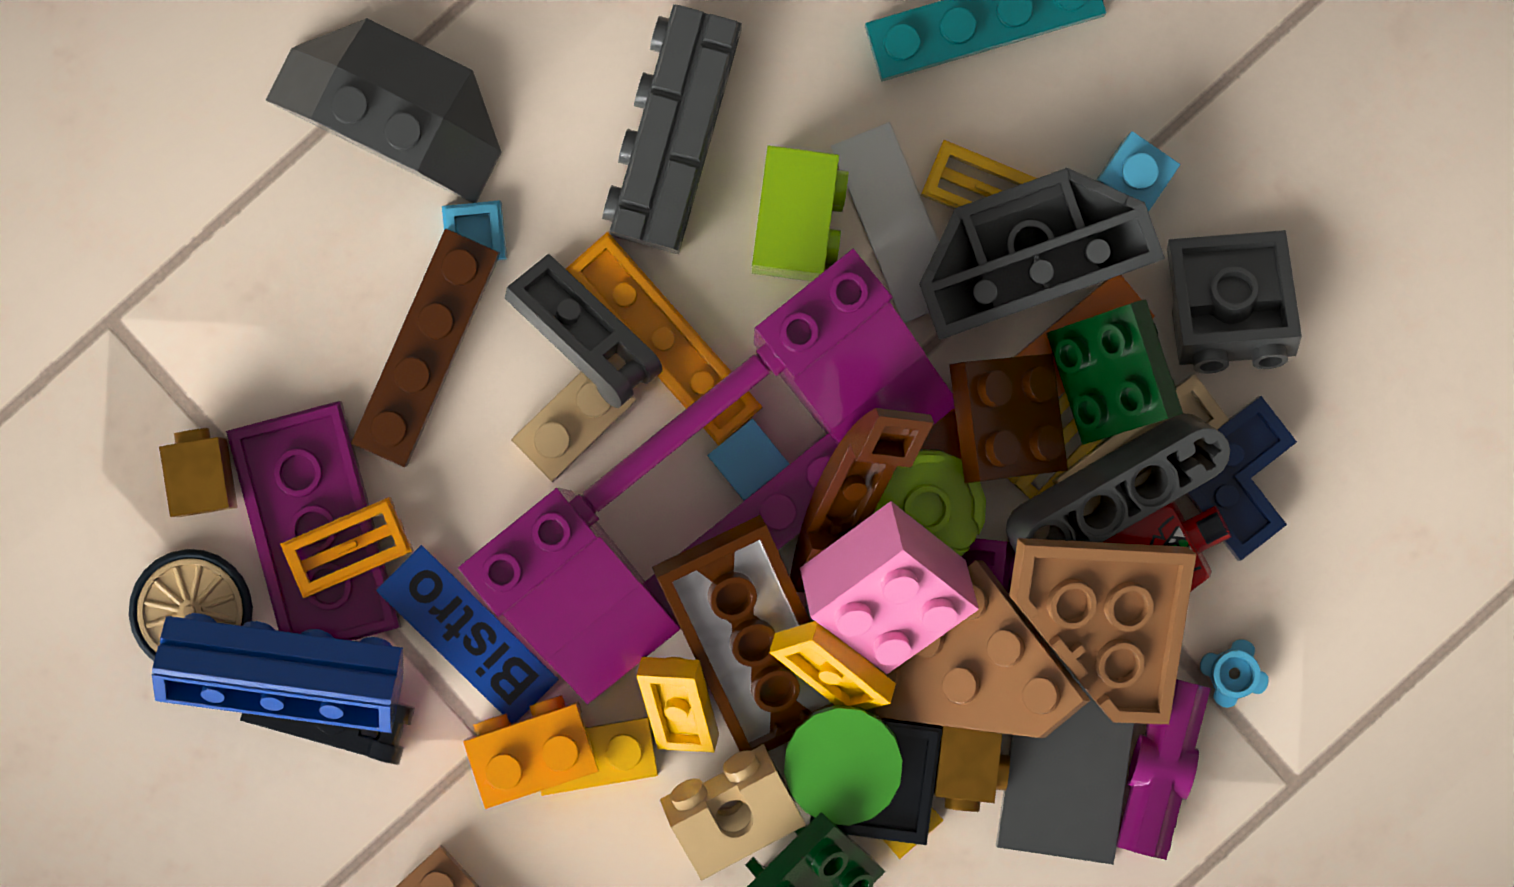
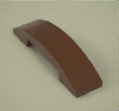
(857, 478)

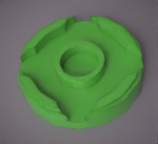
(843, 764)

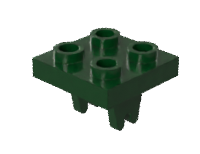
(1114, 372)
(818, 858)

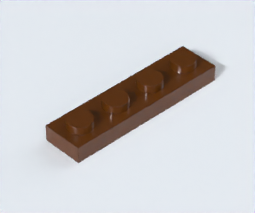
(425, 348)

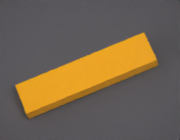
(686, 359)

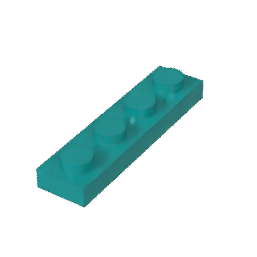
(965, 28)

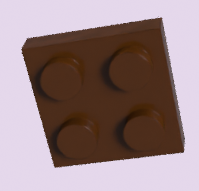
(1008, 417)

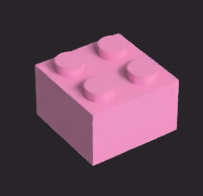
(888, 588)

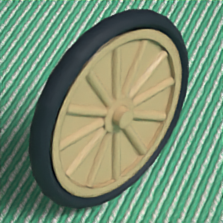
(184, 585)

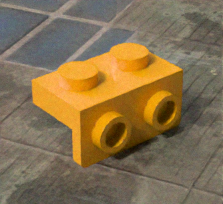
(530, 753)

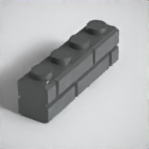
(675, 128)

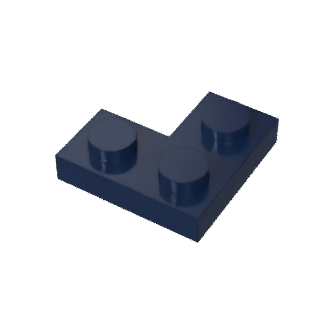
(1254, 441)

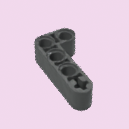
(1181, 457)

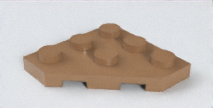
(1110, 617)
(987, 673)

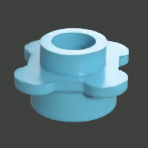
(1250, 678)

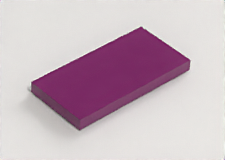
(293, 480)

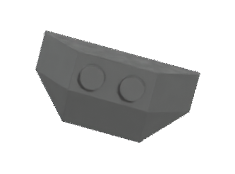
(393, 103)
(1033, 249)

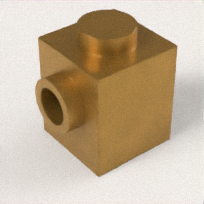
(197, 474)
(970, 768)

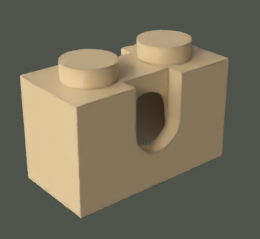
(723, 837)

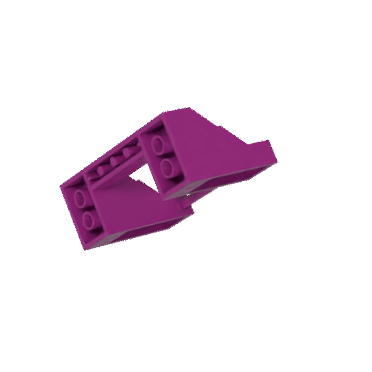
(573, 586)

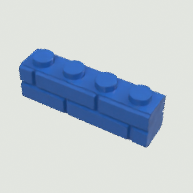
(278, 672)

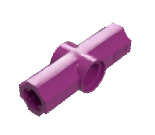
(1163, 774)

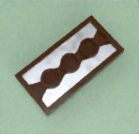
(730, 605)

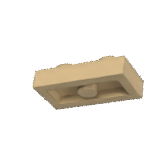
(567, 426)

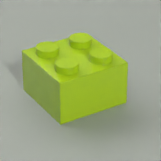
(796, 214)

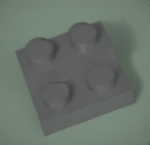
(1233, 300)

